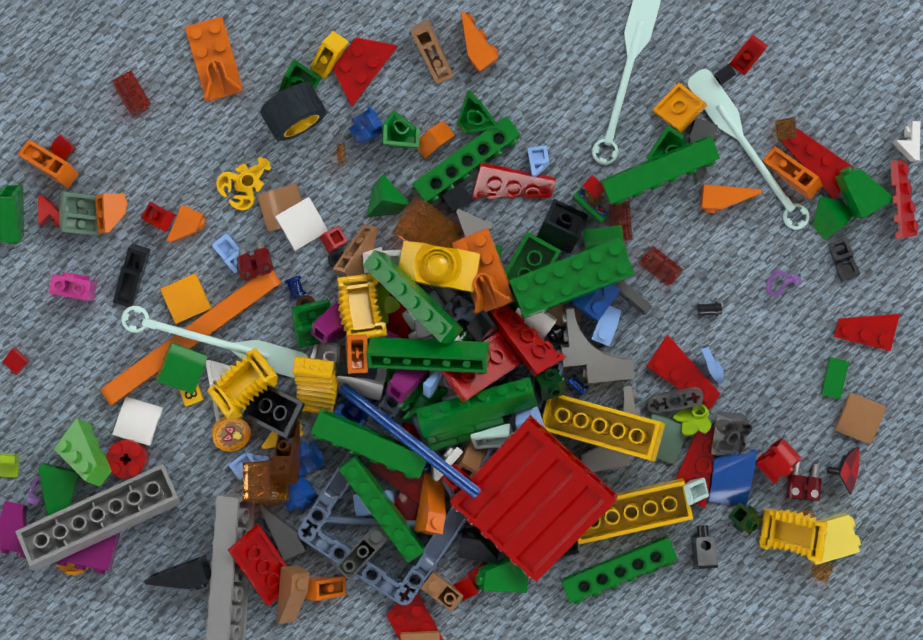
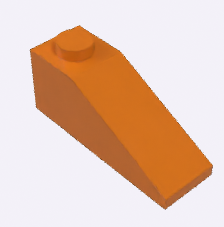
(48, 163)
(793, 173)
(720, 197)
(431, 507)

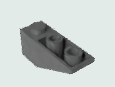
(699, 129)
(283, 533)
(363, 552)

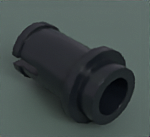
(709, 309)

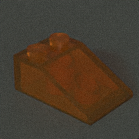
(426, 225)

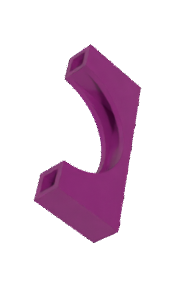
(404, 382)
(97, 556)

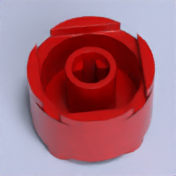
(778, 460)
(119, 466)

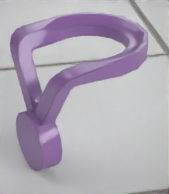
(793, 278)
(31, 497)

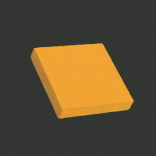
(679, 108)
(185, 298)

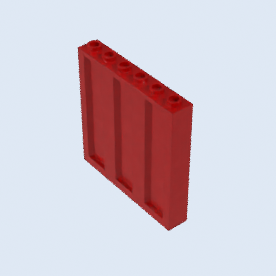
(534, 499)

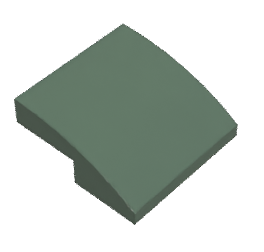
(78, 213)
(671, 439)

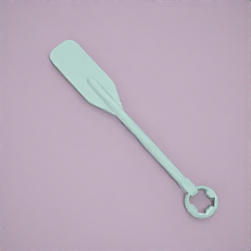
(636, 36)
(726, 116)
(277, 356)

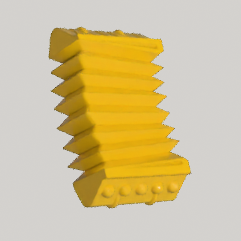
(359, 305)
(315, 383)
(242, 384)
(793, 532)

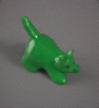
(421, 401)

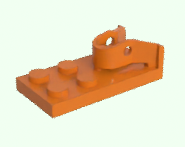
(214, 59)
(491, 283)

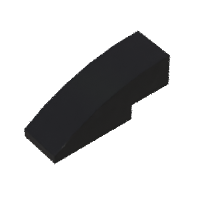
(131, 275)

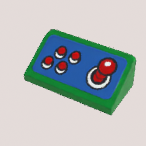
(597, 213)

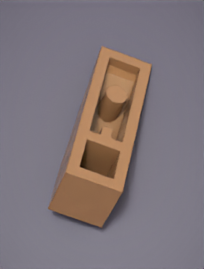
(432, 51)
(352, 259)
(292, 592)

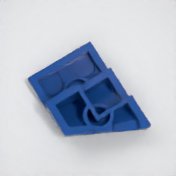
(732, 478)

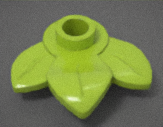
(387, 303)
(692, 421)

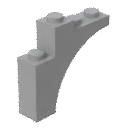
(599, 364)
(604, 458)

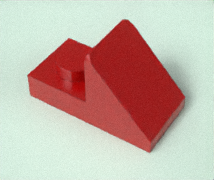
(748, 54)
(46, 210)
(158, 216)
(467, 584)

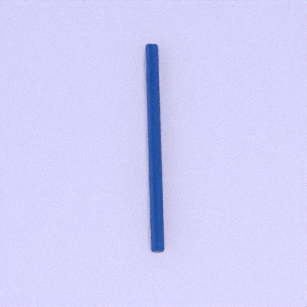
(409, 440)

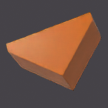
(434, 139)
(356, 353)

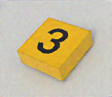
(189, 398)

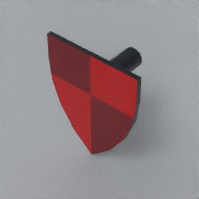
(847, 469)

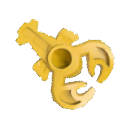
(243, 183)

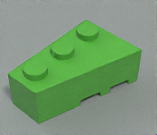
(83, 454)

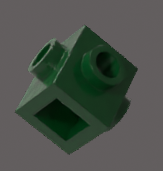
(549, 384)
(745, 518)

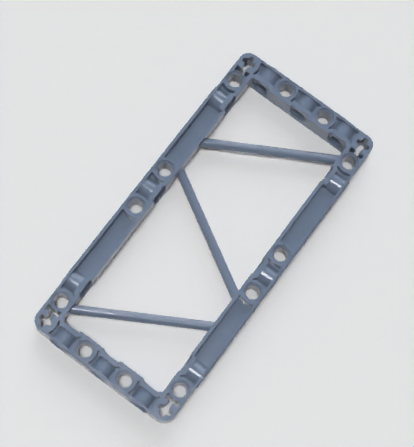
(436, 545)

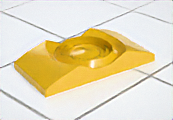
(440, 265)

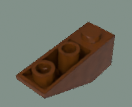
(287, 458)

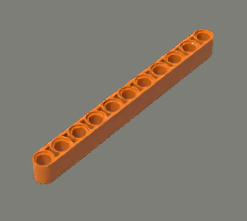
(206, 324)

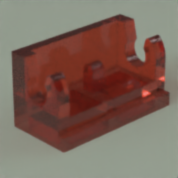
(131, 93)
(621, 215)
(660, 266)

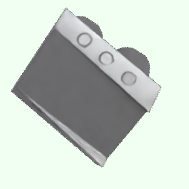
(730, 433)

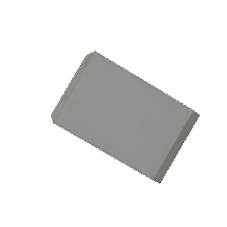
(470, 223)

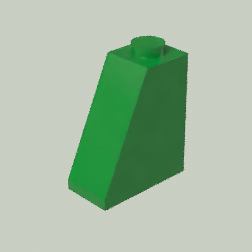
(861, 192)
(11, 214)
(57, 486)
(502, 577)

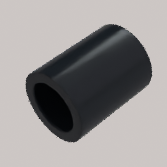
(724, 74)

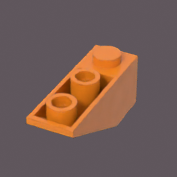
(478, 50)

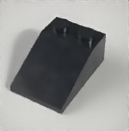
(275, 411)
(185, 575)

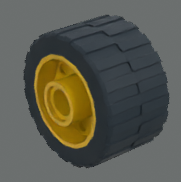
(293, 111)

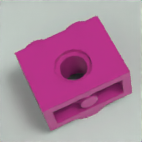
(73, 286)

